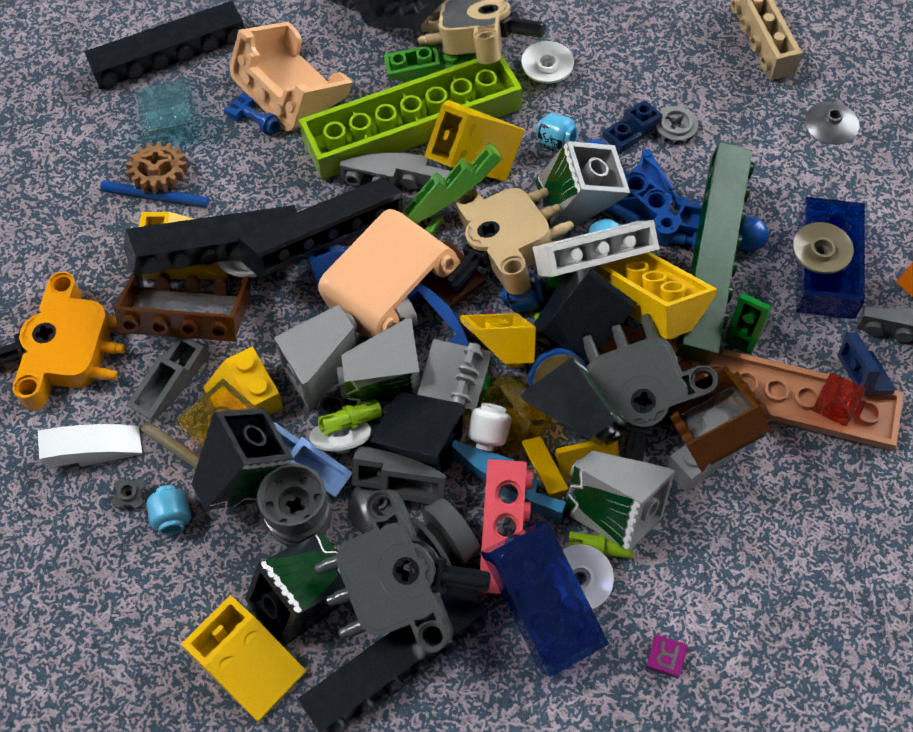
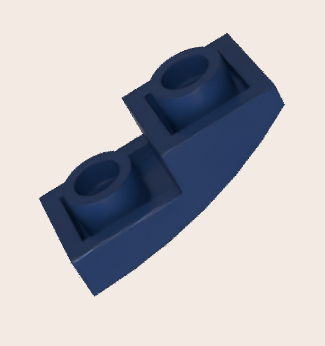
(634, 126)

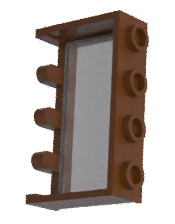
(182, 312)
(721, 421)

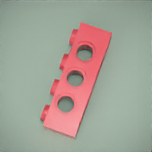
(500, 474)

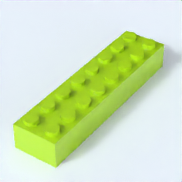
(406, 113)

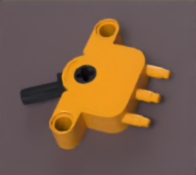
(61, 344)

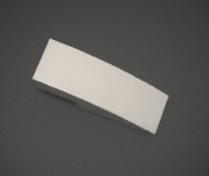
(88, 444)

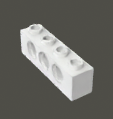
(595, 248)

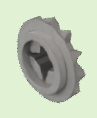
(673, 115)

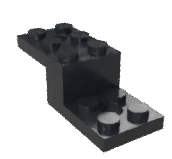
(396, 12)

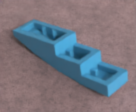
(476, 463)

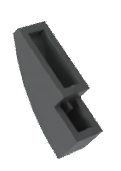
(168, 377)
(399, 473)

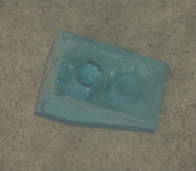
(169, 113)

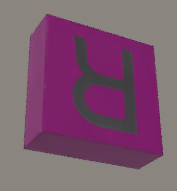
(666, 656)

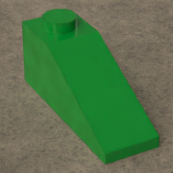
(748, 323)

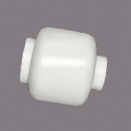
(489, 426)

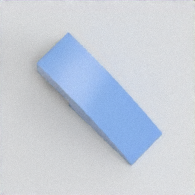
(304, 453)

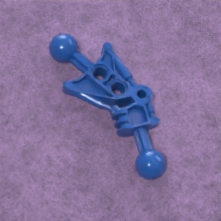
(657, 190)

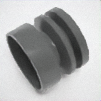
(288, 491)
(446, 532)

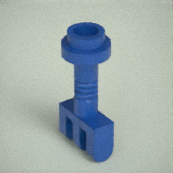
(268, 123)

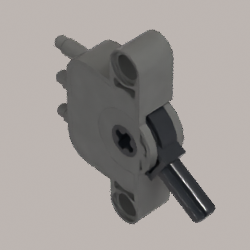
(640, 370)
(384, 591)

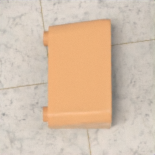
(279, 79)
(383, 271)

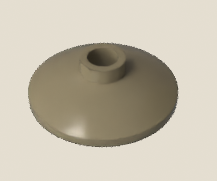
(822, 238)

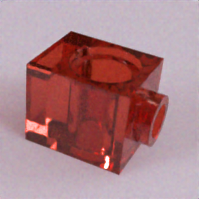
(840, 400)

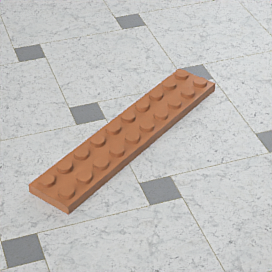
(792, 392)

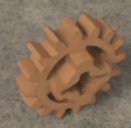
(157, 167)

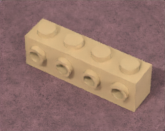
(768, 36)

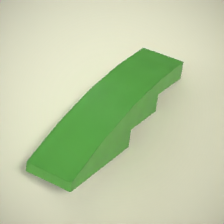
(442, 191)

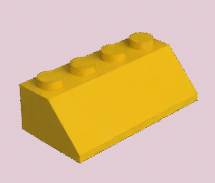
(662, 290)

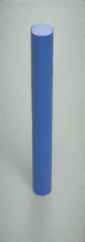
(170, 196)

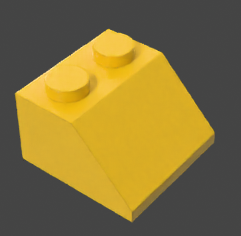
(505, 335)
(249, 378)

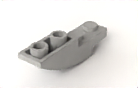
(401, 168)

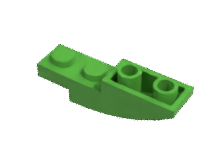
(421, 61)

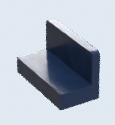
(864, 366)

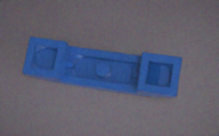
(445, 311)

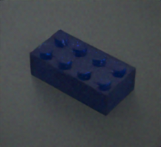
(841, 292)
(545, 598)

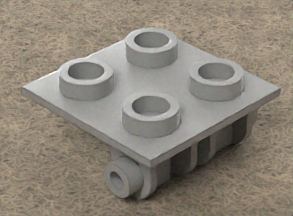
(455, 373)

